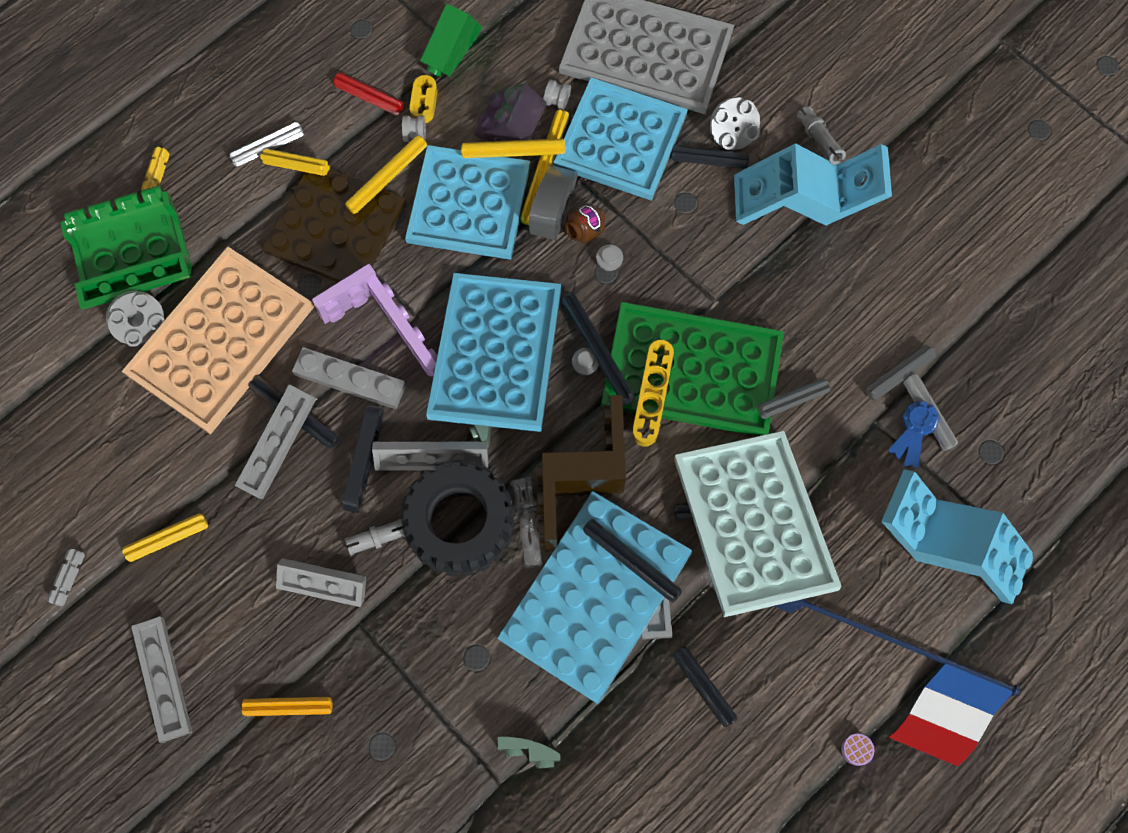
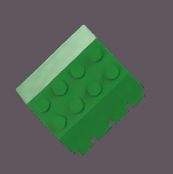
(126, 246)

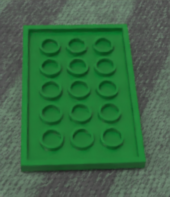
(715, 371)

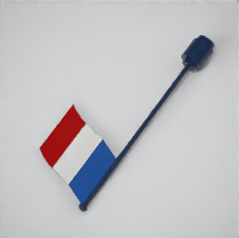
(949, 709)

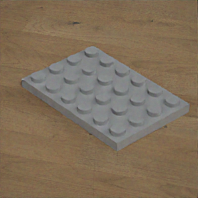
(648, 50)

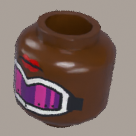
(585, 223)

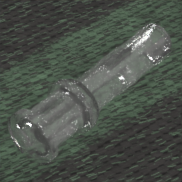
(527, 520)

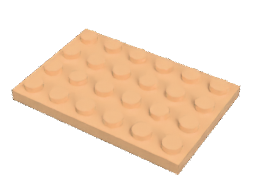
(218, 339)

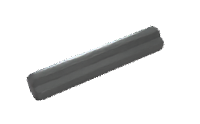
(900, 372)
(793, 398)

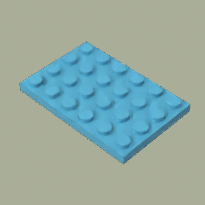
(495, 352)
(587, 604)

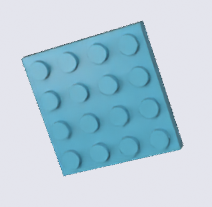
(621, 138)
(468, 203)

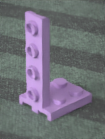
(355, 292)

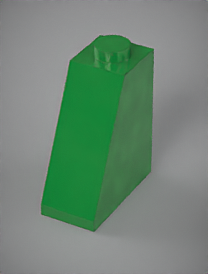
(450, 41)

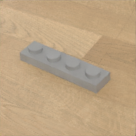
(349, 378)
(275, 442)
(427, 454)
(161, 679)

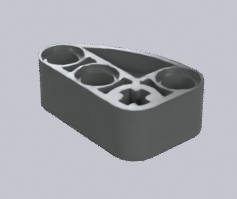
(552, 202)

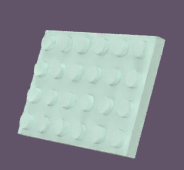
(756, 524)

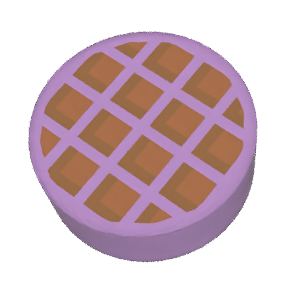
(857, 749)

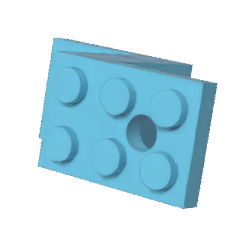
(812, 184)
(958, 537)

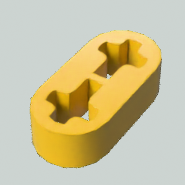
(418, 98)

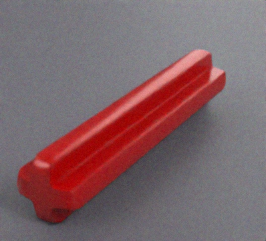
(368, 93)

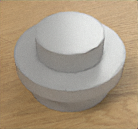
(609, 257)
(584, 362)

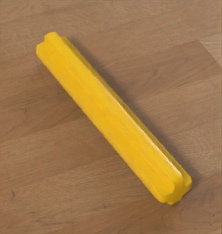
(513, 148)
(386, 174)

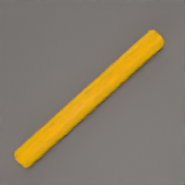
(556, 132)

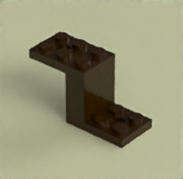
(582, 472)

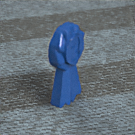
(919, 420)

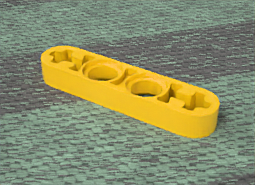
(653, 392)

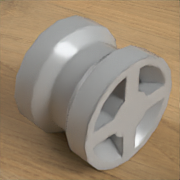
(557, 94)
(413, 127)

